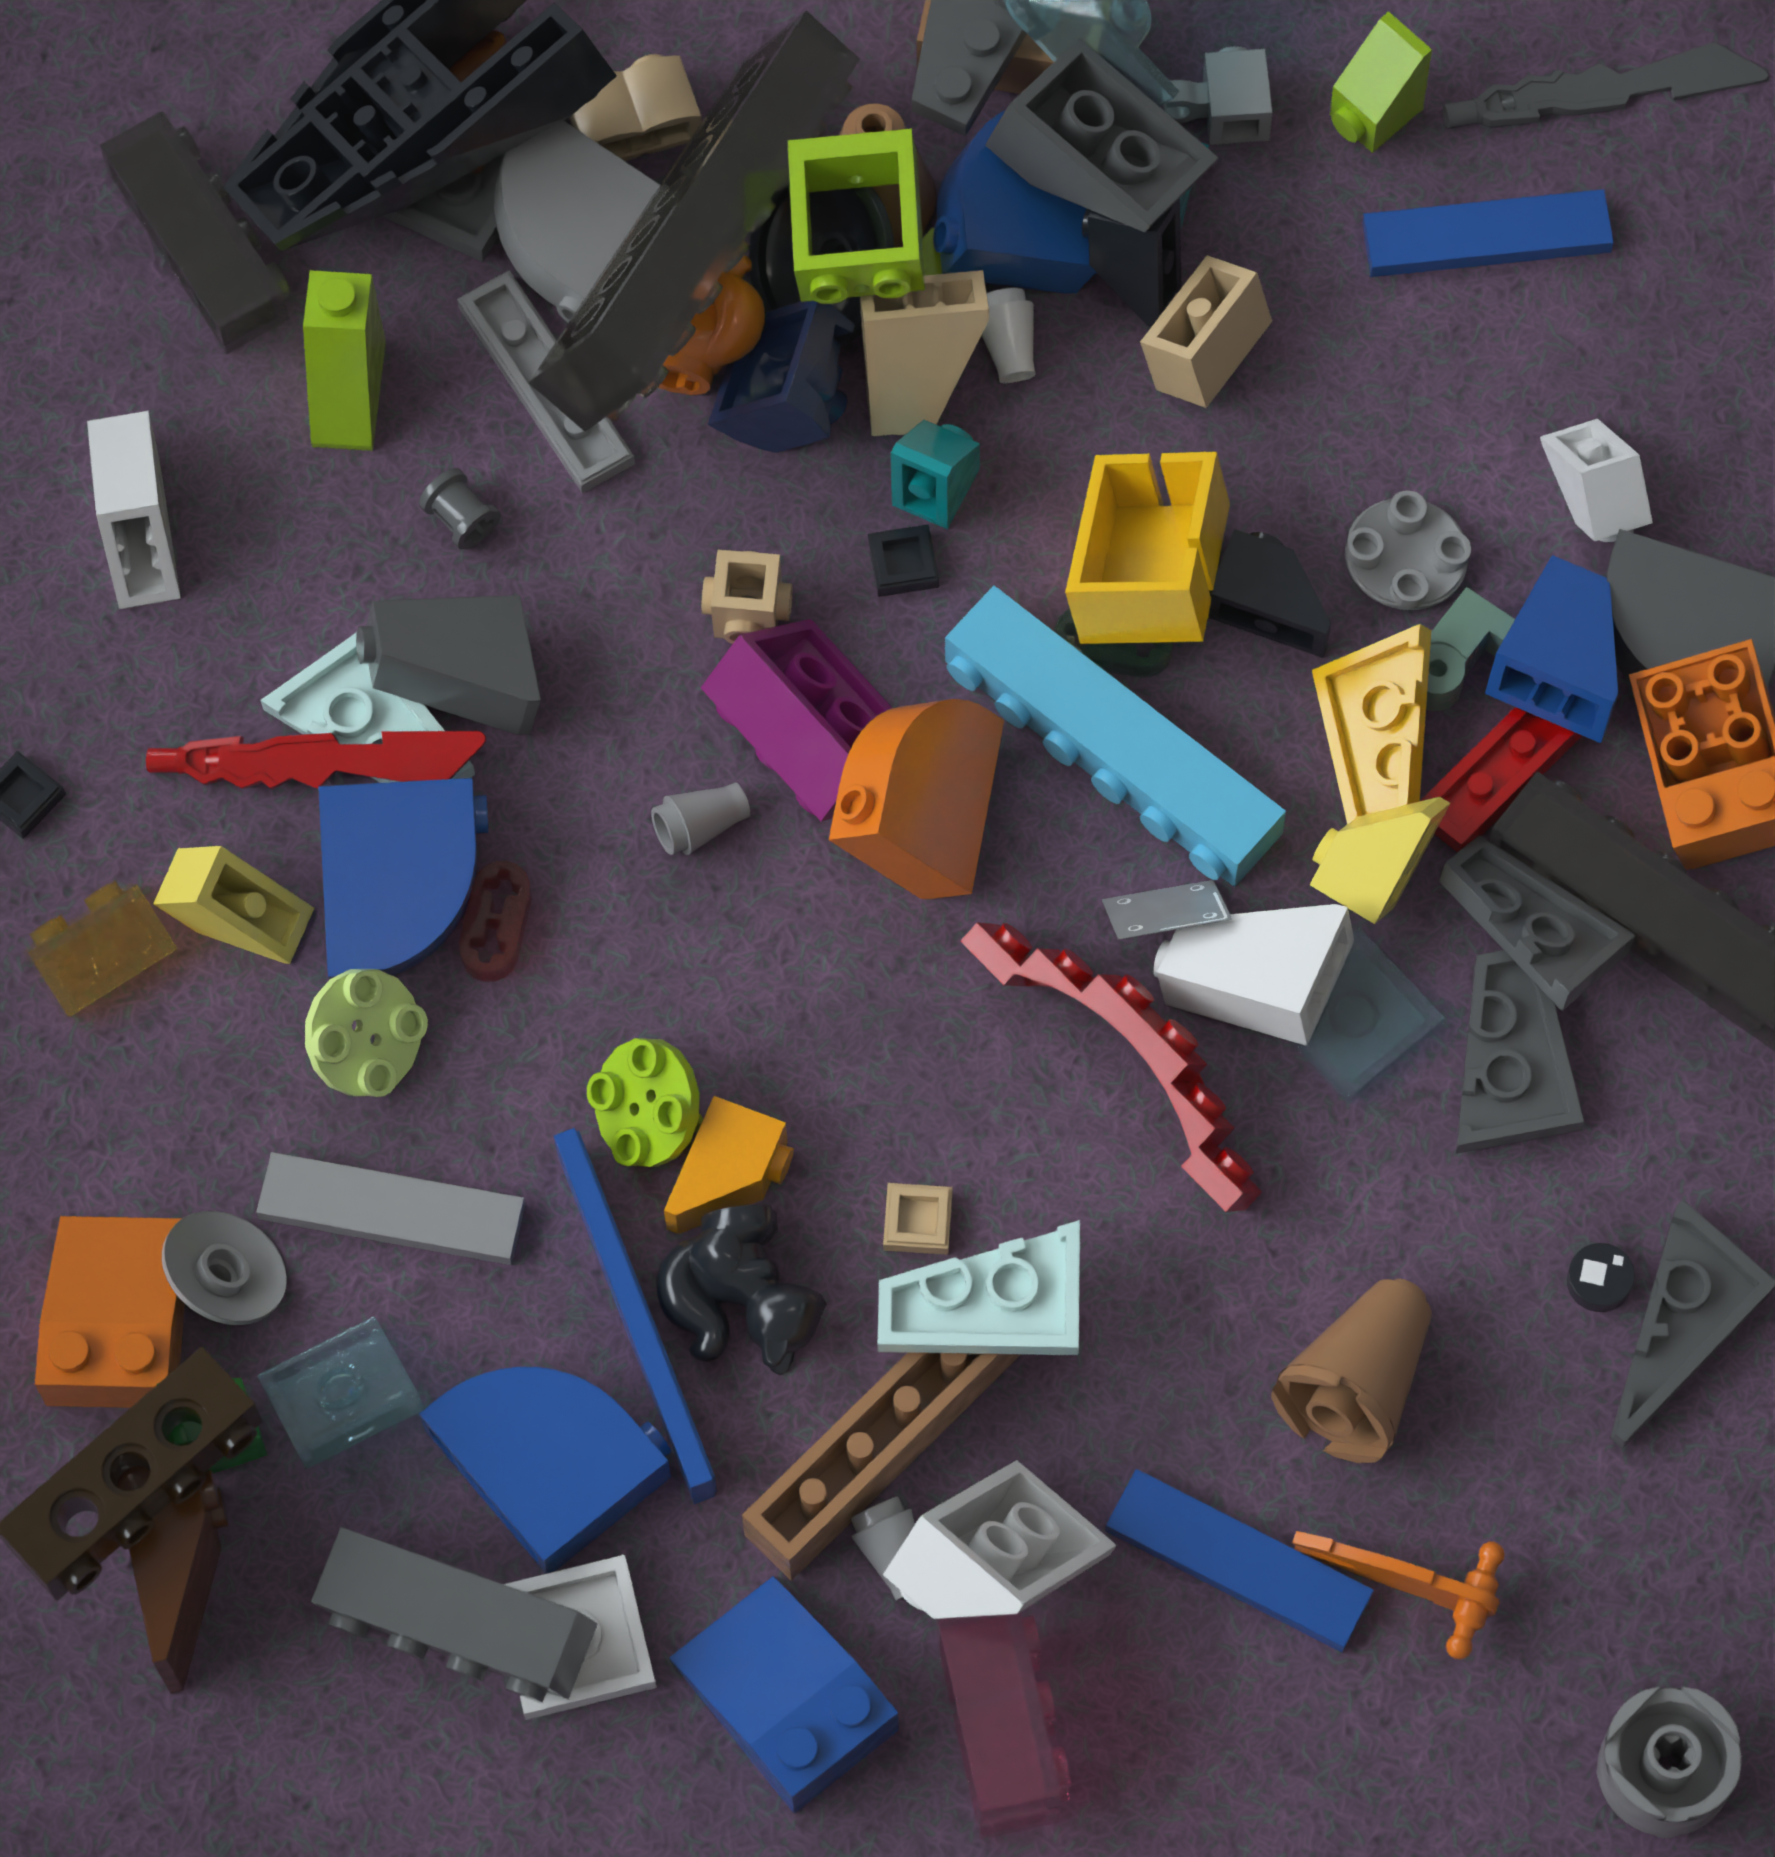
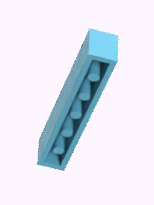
(1113, 737)

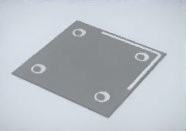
(1166, 909)

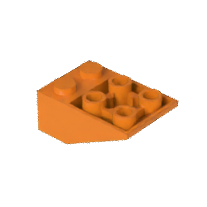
(1711, 752)

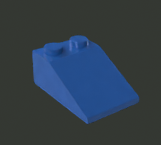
(787, 1693)

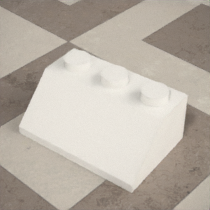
(995, 1548)

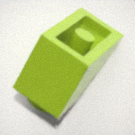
(1381, 84)

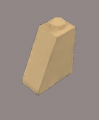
(920, 348)

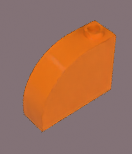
(920, 795)

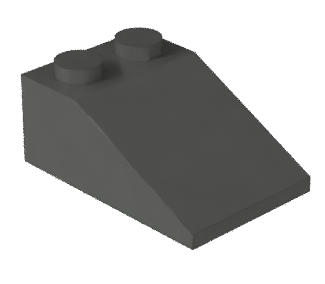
(1099, 141)

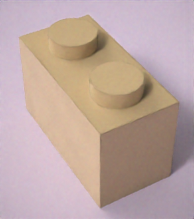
(1206, 331)

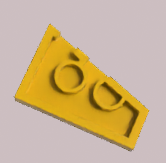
(1376, 720)

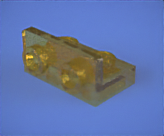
(98, 947)

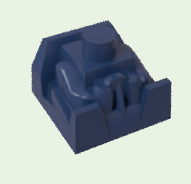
(788, 383)

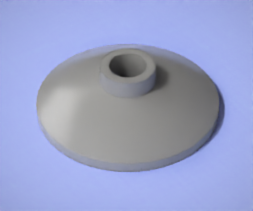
(224, 1268)

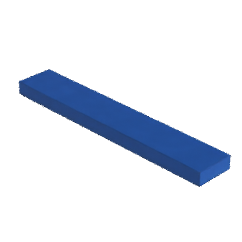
(636, 1316)

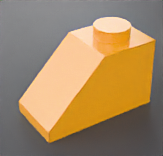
(728, 1164)

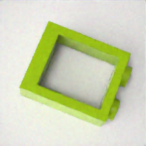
(847, 164)

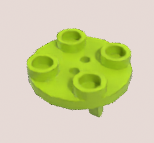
(631, 1080)

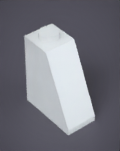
(132, 509)
(1259, 968)

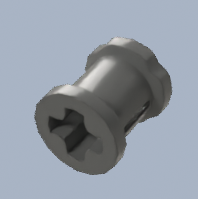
(459, 508)

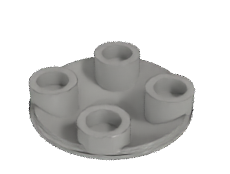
(1407, 552)

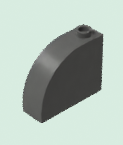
(1684, 604)

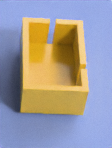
(1144, 565)

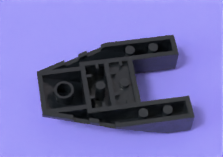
(398, 125)

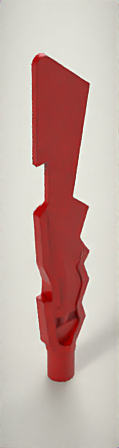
(318, 756)

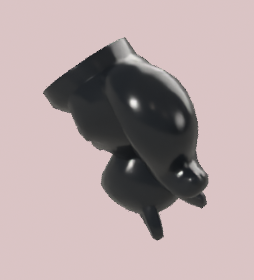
(732, 1267)

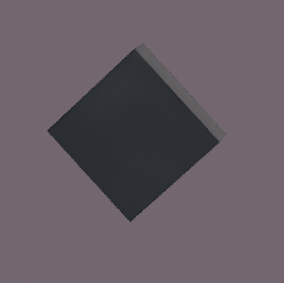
(903, 560)
(26, 794)

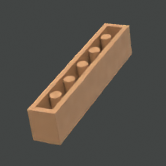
(865, 1453)

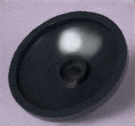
(839, 224)

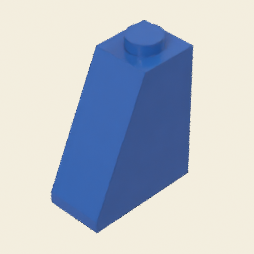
(1561, 652)

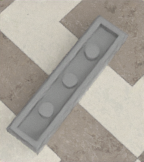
(518, 345)
(391, 1208)

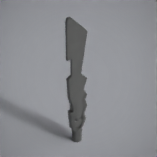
(1602, 89)

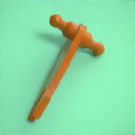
(1469, 1600)

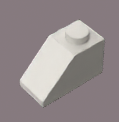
(1599, 479)

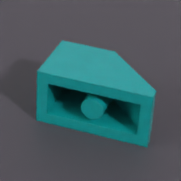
(933, 471)

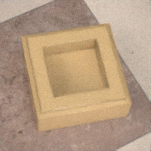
(917, 1218)

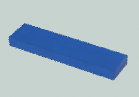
(1487, 233)
(1239, 1560)

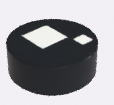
(1600, 1277)

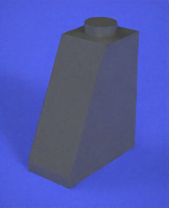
(455, 657)

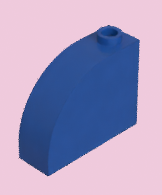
(1007, 226)
(396, 869)
(548, 1455)

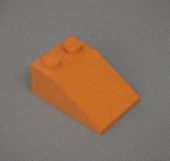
(107, 1313)

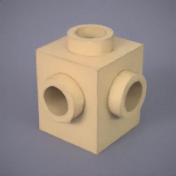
(745, 593)

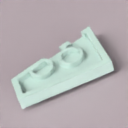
(339, 699)
(988, 1303)

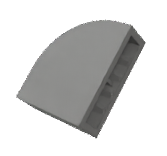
(566, 211)

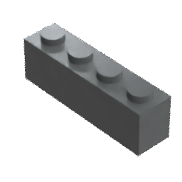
(453, 1614)

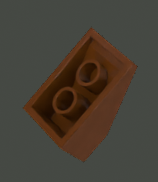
(176, 1573)

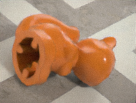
(722, 334)

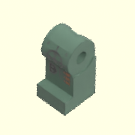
(1458, 643)

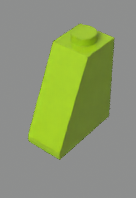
(343, 359)

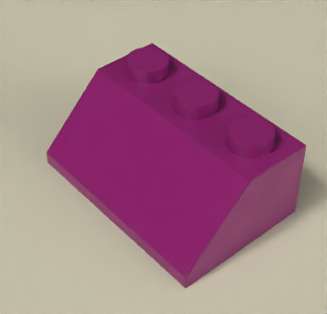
(795, 706)

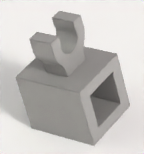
(1230, 97)

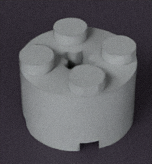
(1655, 1726)

